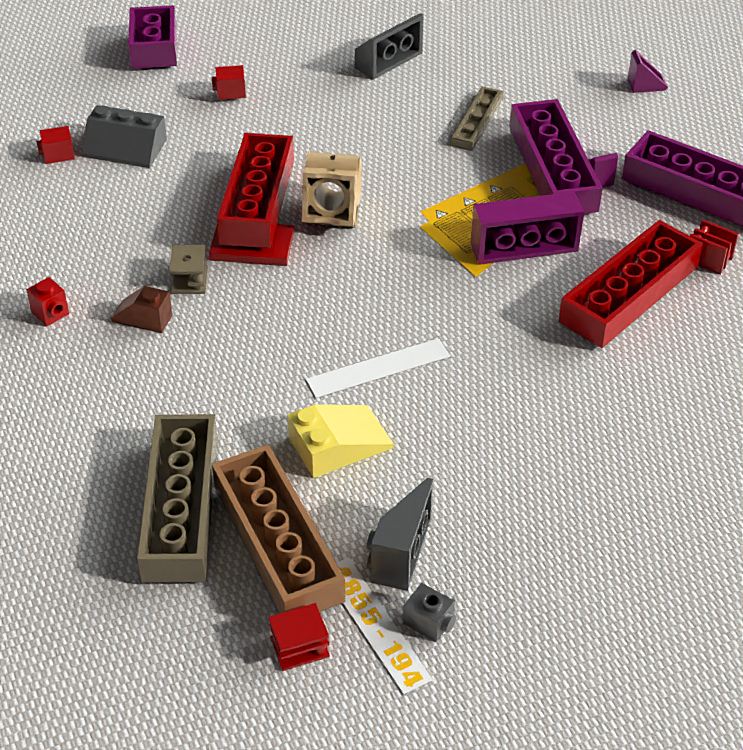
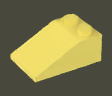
(335, 436)

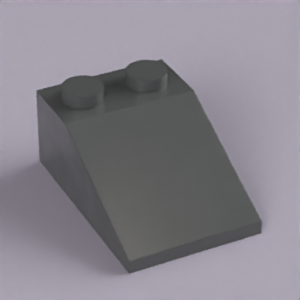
(400, 538)

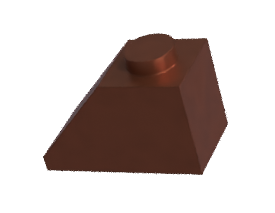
(145, 309)

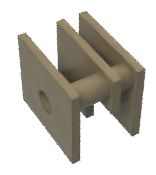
(189, 269)

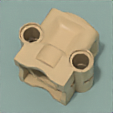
(328, 206)

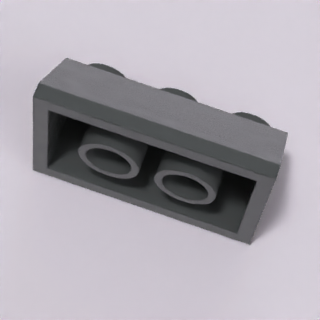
(390, 48)
(123, 136)

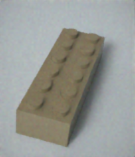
(178, 499)

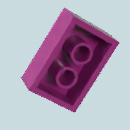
(152, 37)

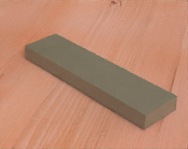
(476, 118)

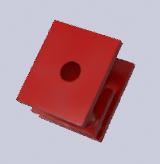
(717, 245)
(299, 636)

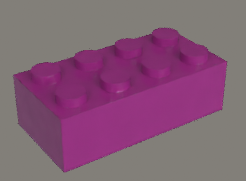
(526, 227)

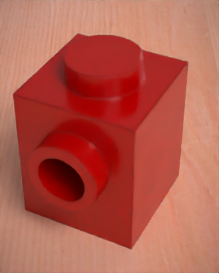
(229, 82)
(56, 145)
(47, 301)

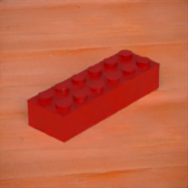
(256, 191)
(629, 283)

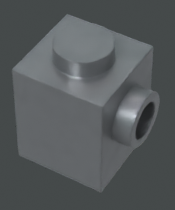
(429, 612)

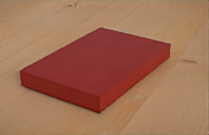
(276, 255)

